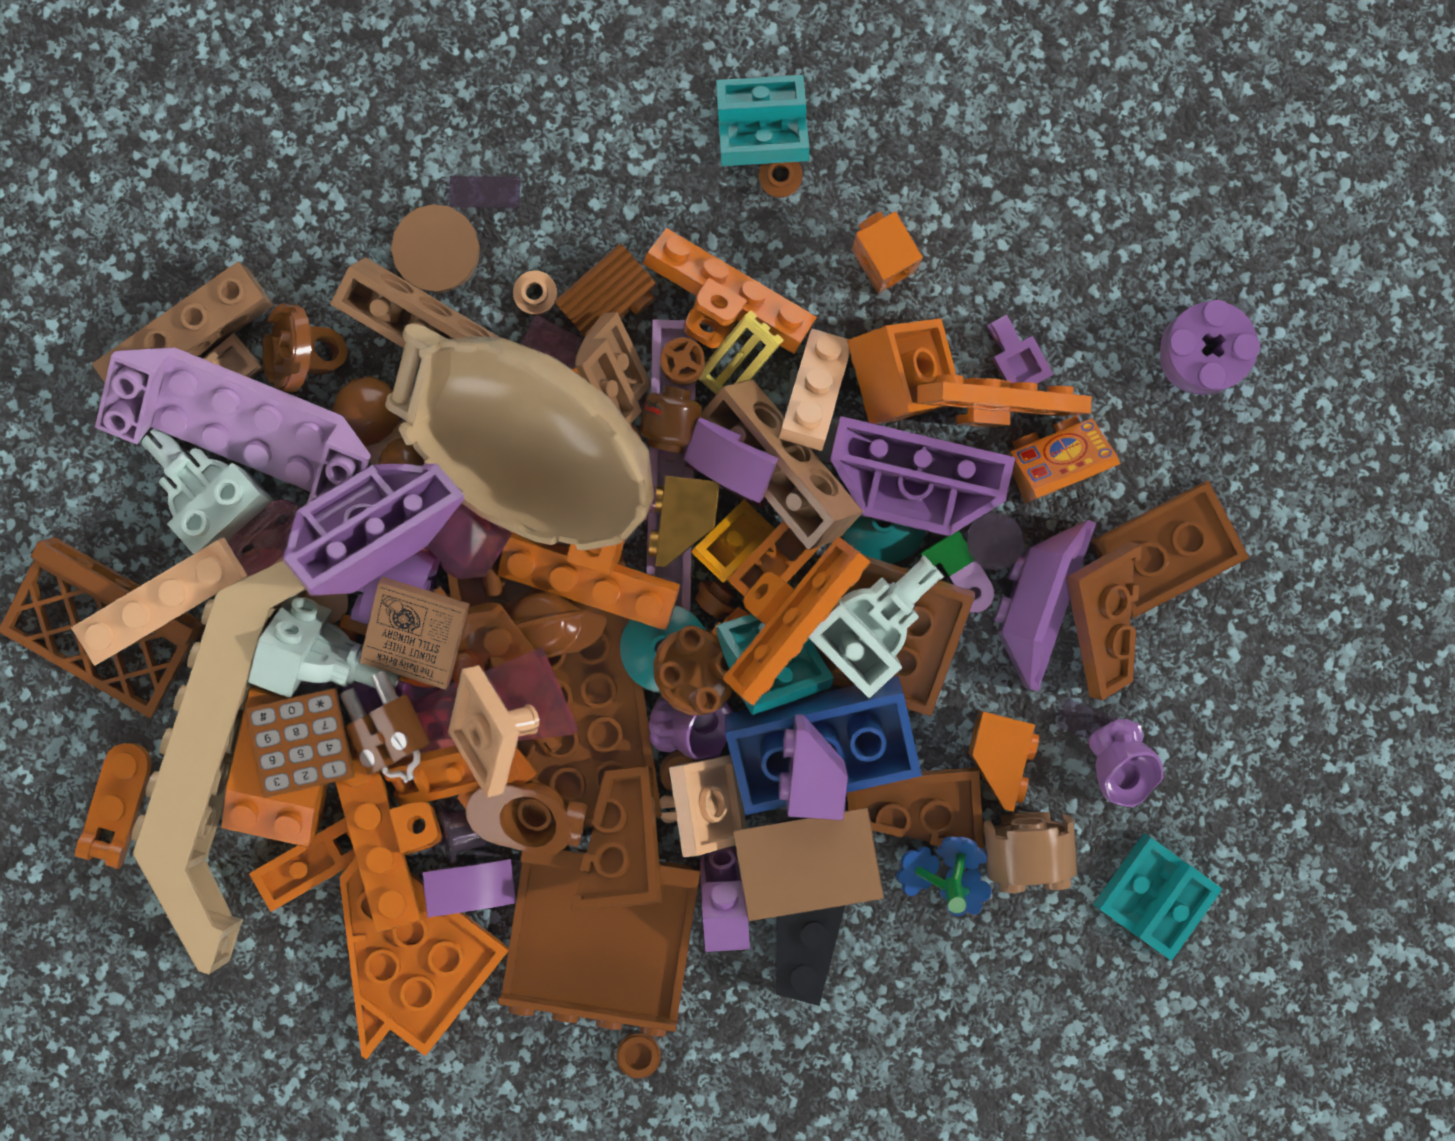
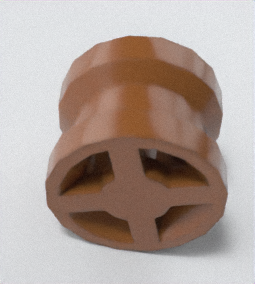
(680, 350)

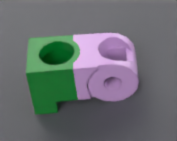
(960, 568)

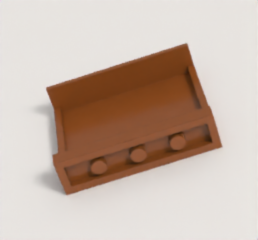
(599, 962)

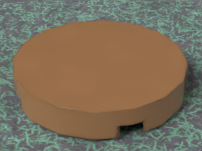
(435, 248)

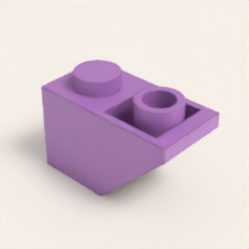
(815, 776)
(723, 902)

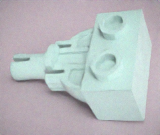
(209, 497)
(872, 625)
(308, 648)

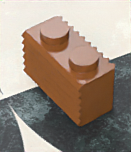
(610, 286)

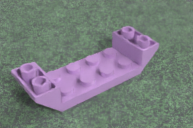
(229, 418)

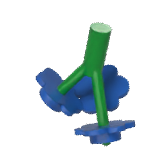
(961, 888)

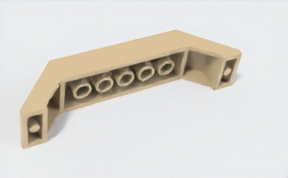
(197, 764)

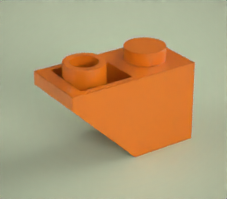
(1000, 753)

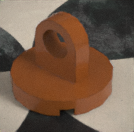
(290, 349)

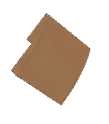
(613, 365)

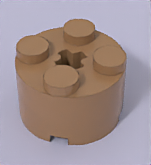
(1030, 851)

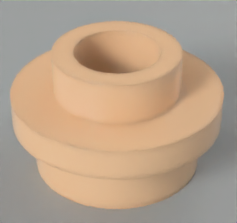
(540, 305)

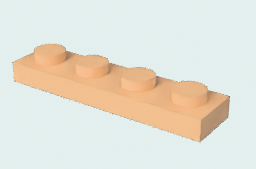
(159, 601)

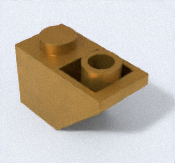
(687, 516)

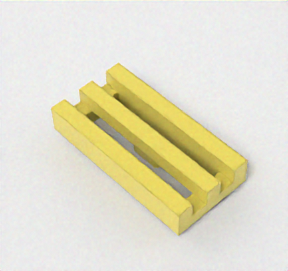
(760, 332)

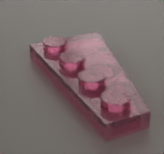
(517, 684)

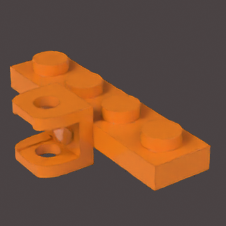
(724, 294)
(992, 400)
(590, 579)
(791, 616)
(380, 843)

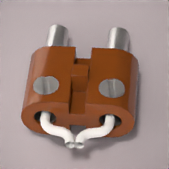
(387, 732)

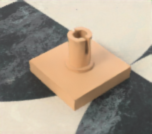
(487, 731)
(705, 805)

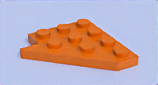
(413, 974)

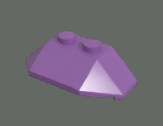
(918, 477)
(369, 525)
(1039, 600)

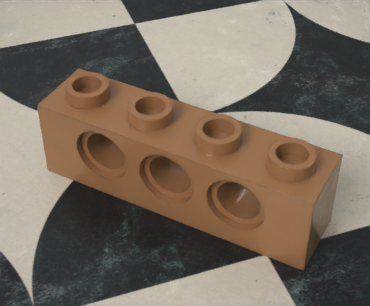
(391, 303)
(201, 318)
(801, 484)

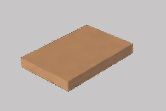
(808, 865)

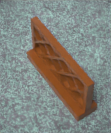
(105, 586)

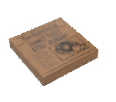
(414, 632)

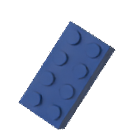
(866, 732)

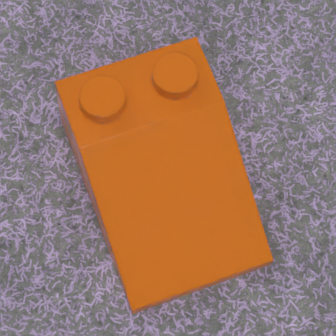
(283, 817)

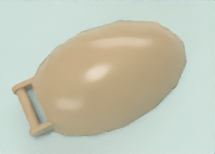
(522, 438)

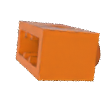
(885, 250)
(779, 553)

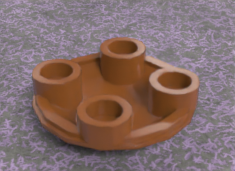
(691, 671)

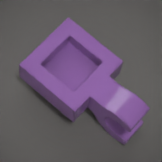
(1019, 359)

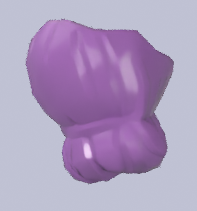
(693, 735)
(1124, 764)

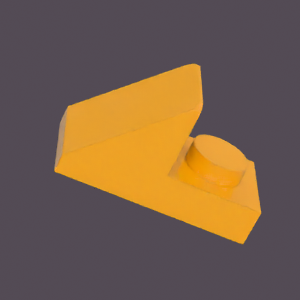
(733, 540)

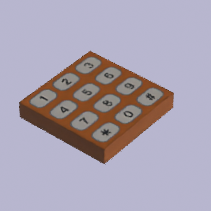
(299, 743)

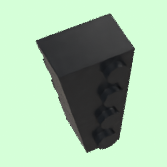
(804, 947)

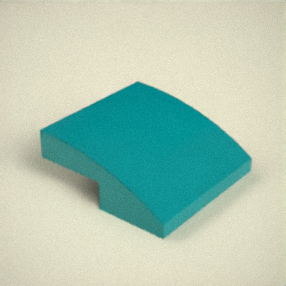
(762, 120)
(799, 678)
(1157, 896)

